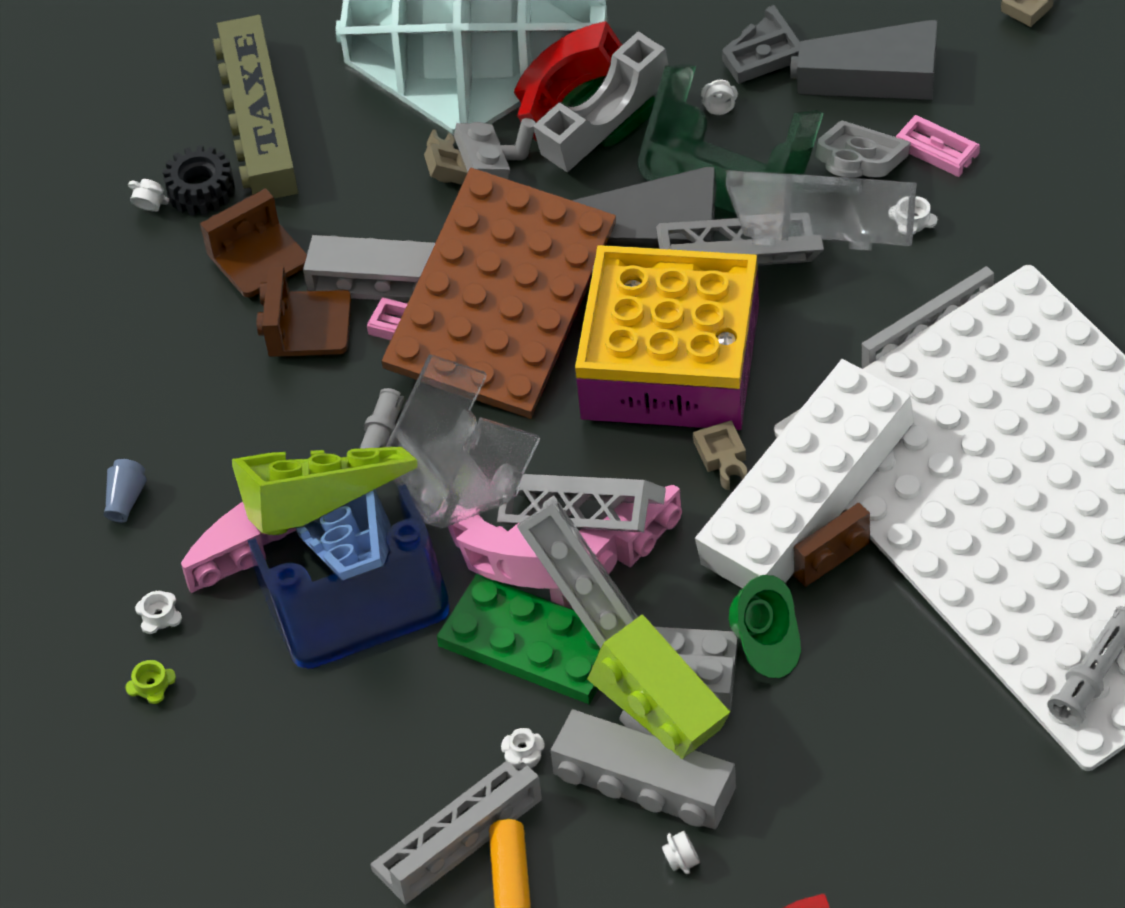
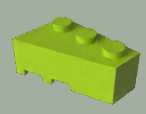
(657, 688)

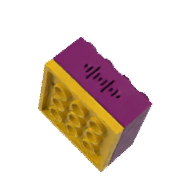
(668, 337)

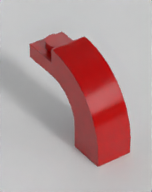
(563, 67)

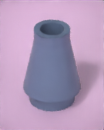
(123, 487)

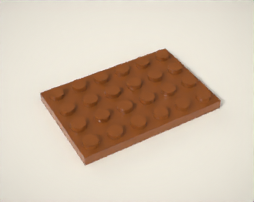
(501, 288)

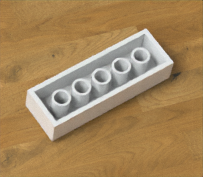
(806, 475)

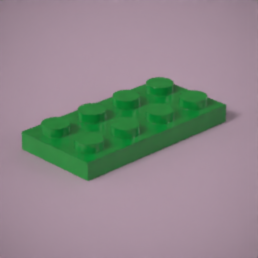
(522, 637)

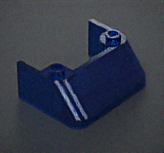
(342, 617)

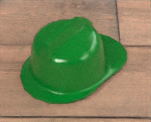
(767, 626)

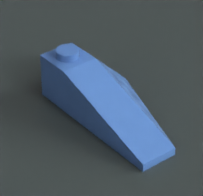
(351, 536)

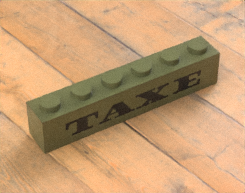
(256, 107)

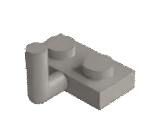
(483, 151)

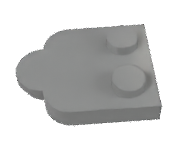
(859, 151)

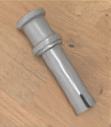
(1086, 679)

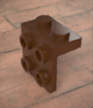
(248, 241)
(302, 320)
(831, 544)

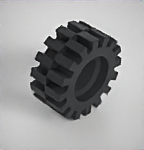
(201, 195)

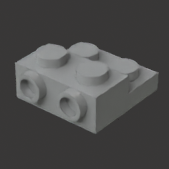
(709, 655)

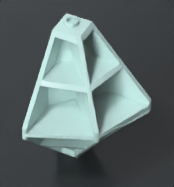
(456, 55)

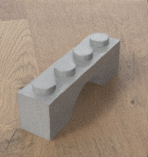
(633, 77)

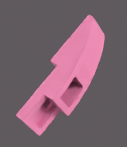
(626, 545)
(224, 549)
(500, 554)

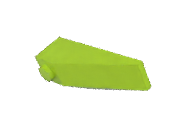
(297, 491)

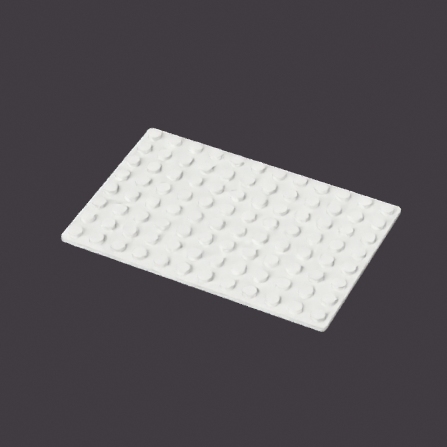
(1013, 493)

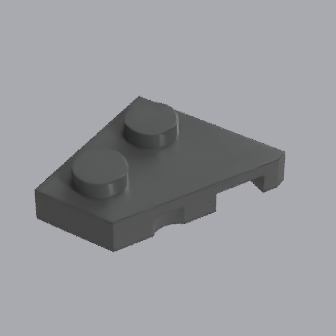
(761, 48)

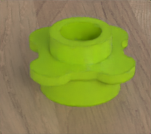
(148, 672)

